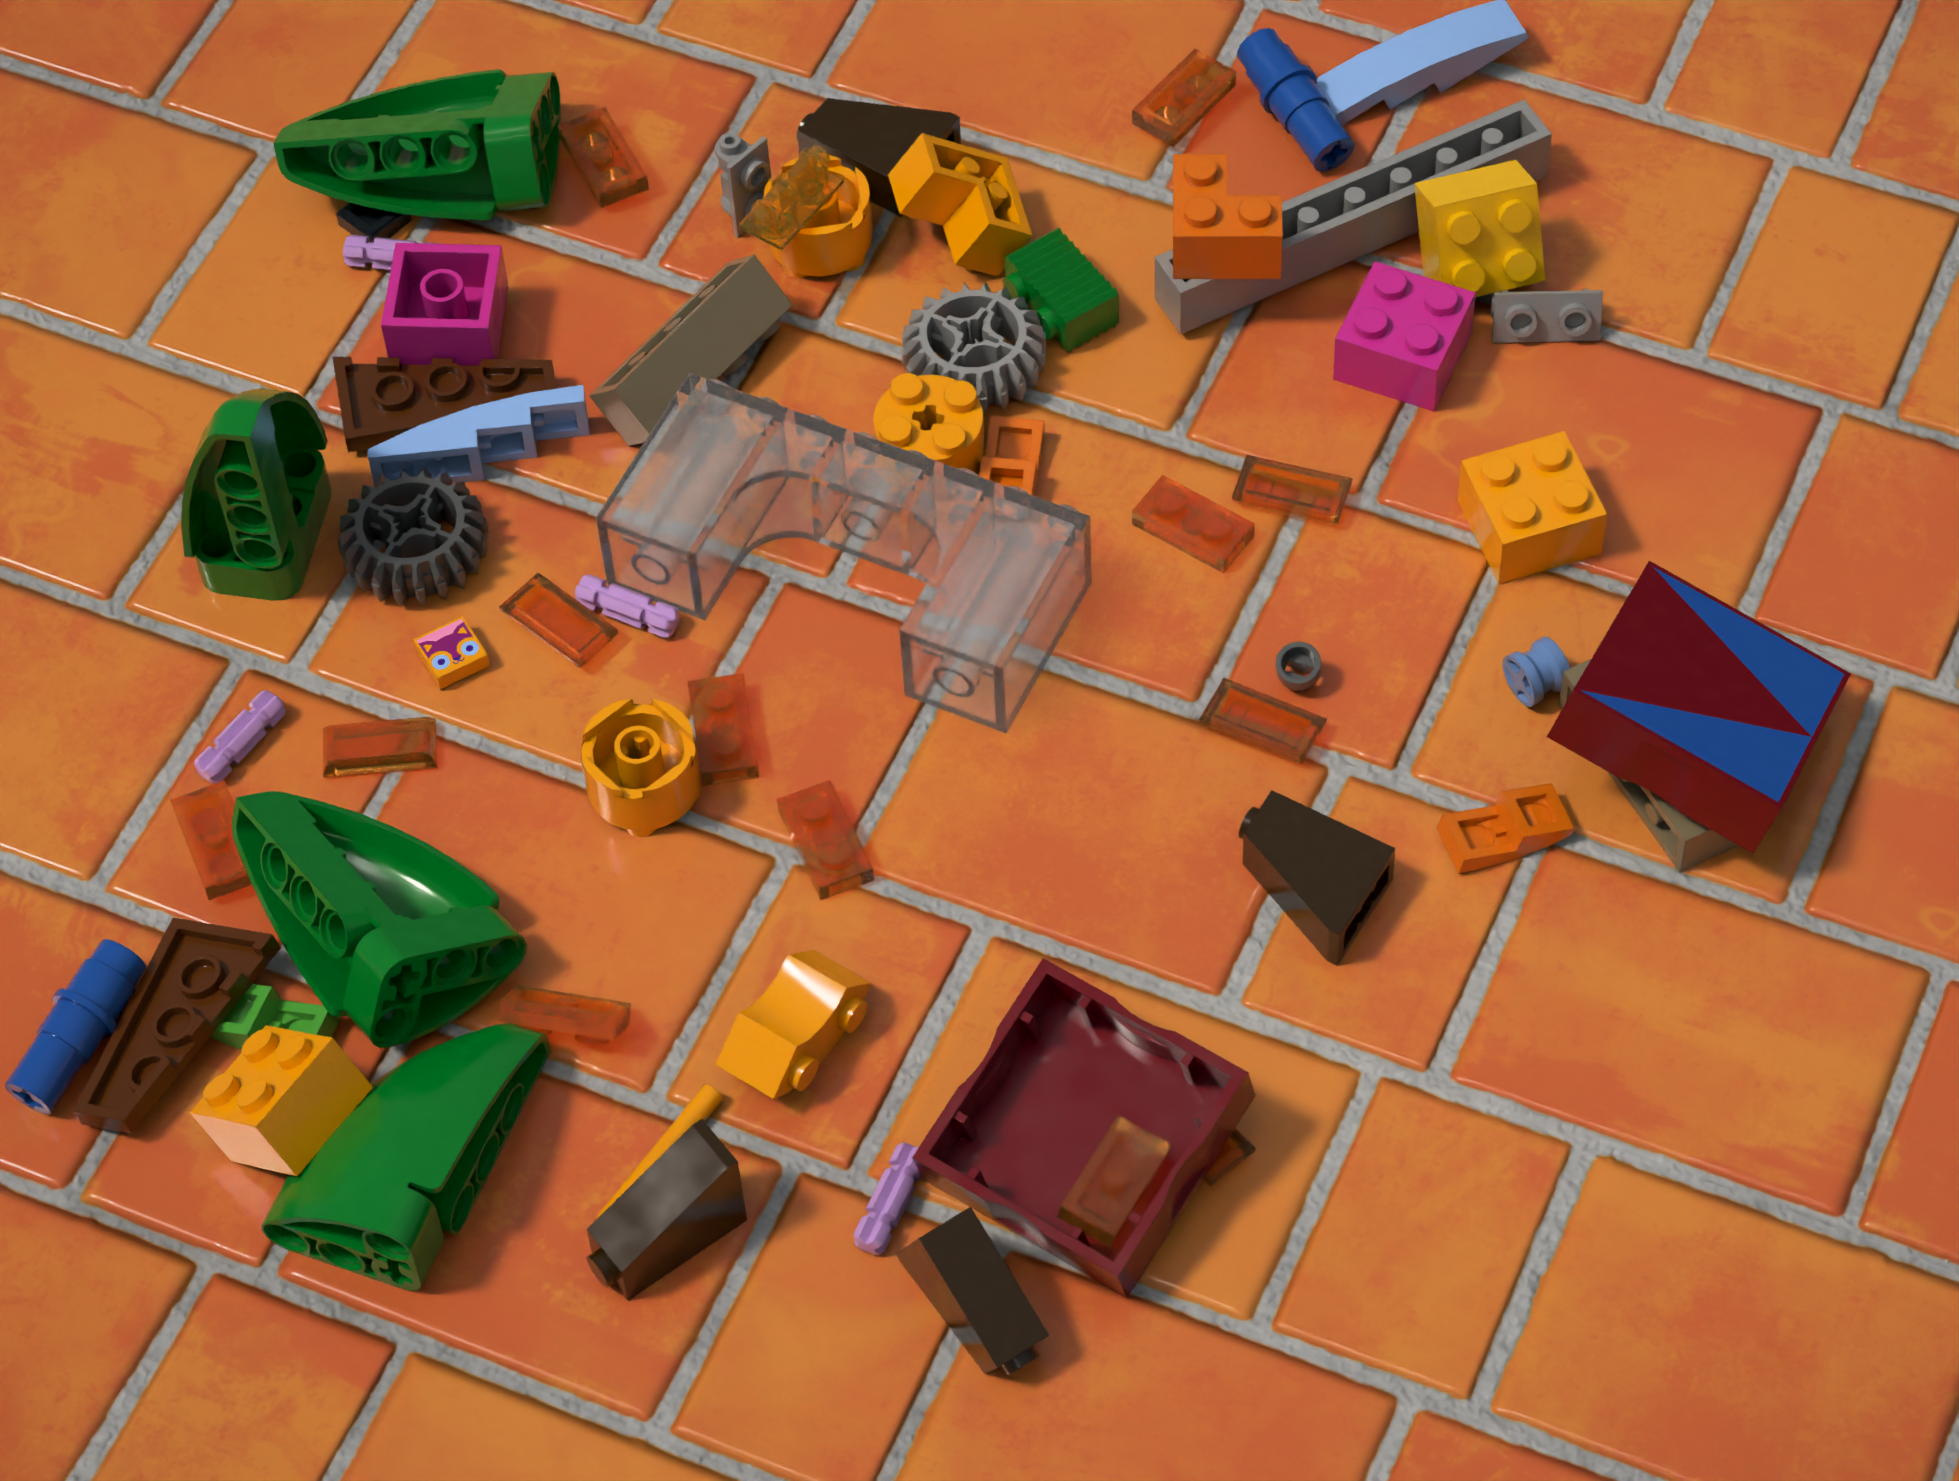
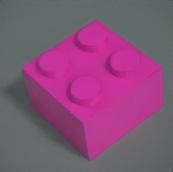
(445, 303)
(1404, 336)

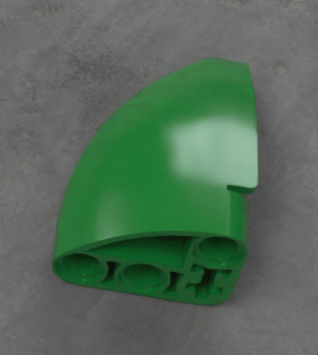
(434, 146)
(256, 495)
(374, 915)
(410, 1157)

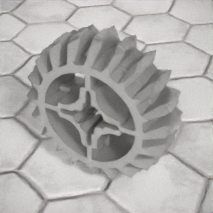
(970, 335)

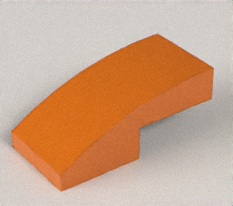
(1013, 452)
(1512, 828)

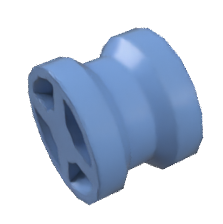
(1535, 671)

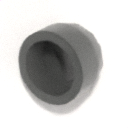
(1300, 657)

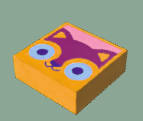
(451, 652)

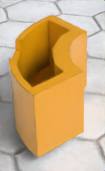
(794, 1024)

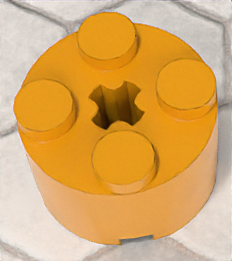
(837, 234)
(933, 418)
(640, 765)

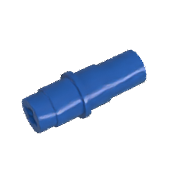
(1294, 98)
(76, 1025)

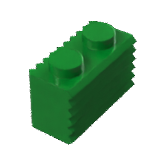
(1062, 288)

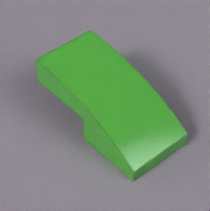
(264, 1007)

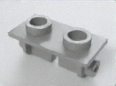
(744, 175)
(1546, 316)

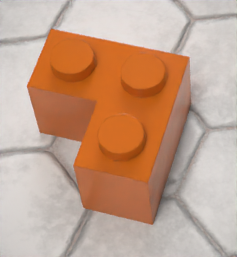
(1222, 232)

